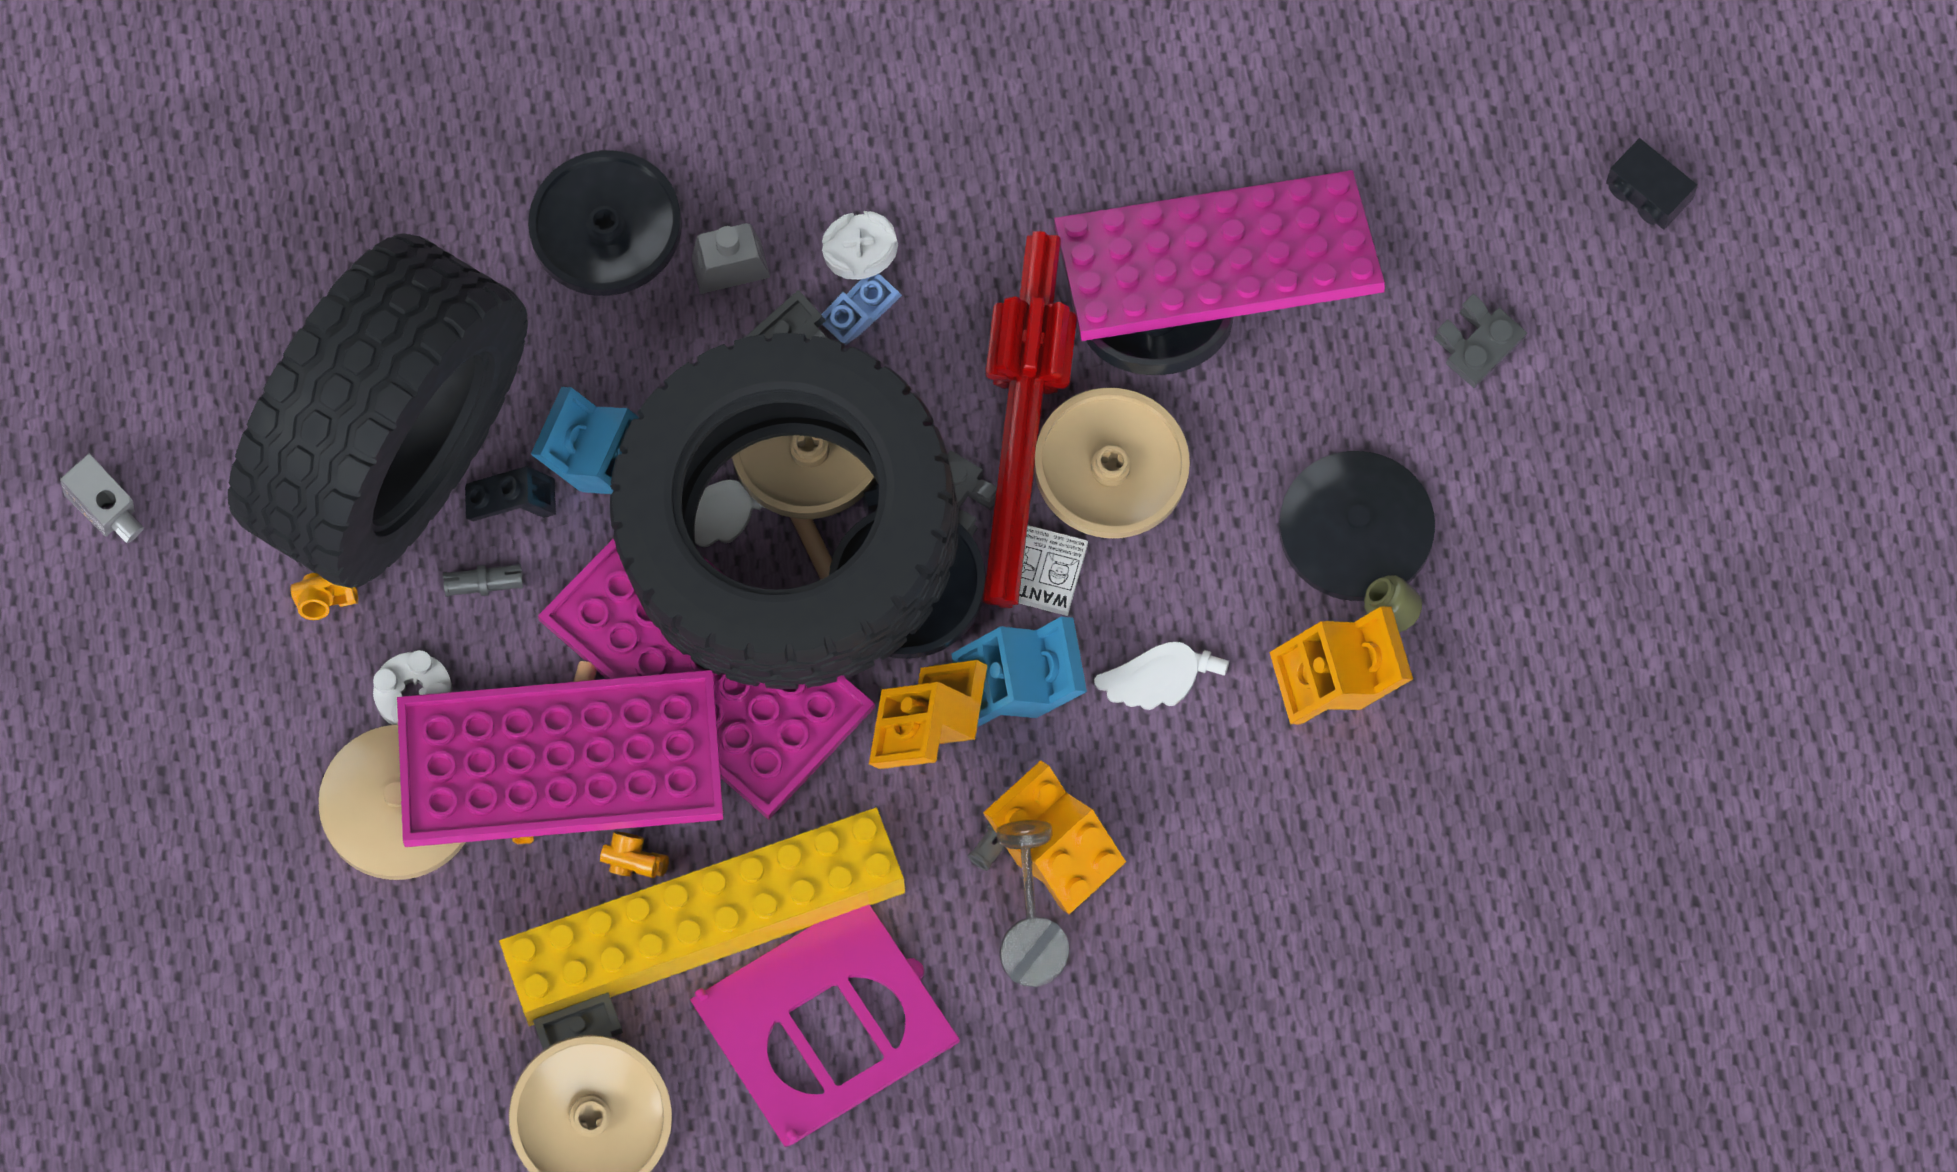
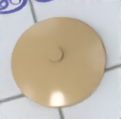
(1111, 463)
(802, 476)
(365, 814)
(590, 1108)

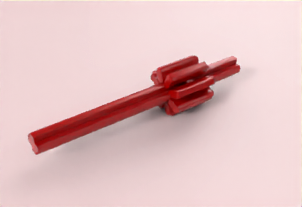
(1032, 357)

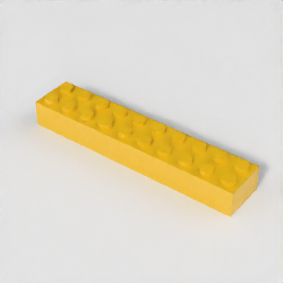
(704, 915)

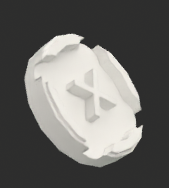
(859, 245)

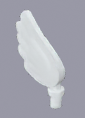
(723, 513)
(1158, 676)

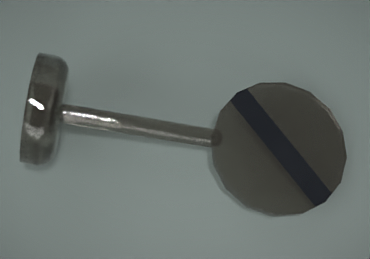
(1034, 947)

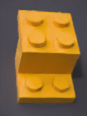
(1341, 665)
(933, 712)
(1080, 849)

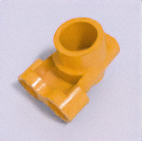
(316, 594)
(626, 856)

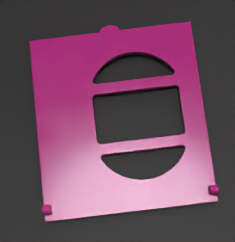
(764, 992)

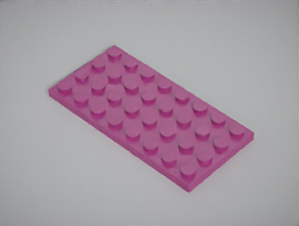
(1218, 255)
(765, 735)
(559, 758)

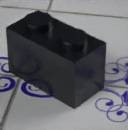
(1650, 184)

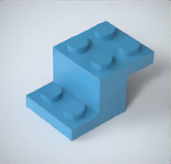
(582, 441)
(1027, 669)

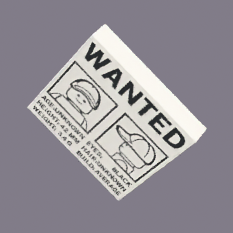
(1051, 569)

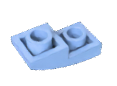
(859, 308)

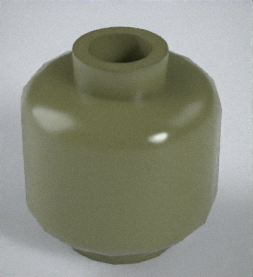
(1399, 595)

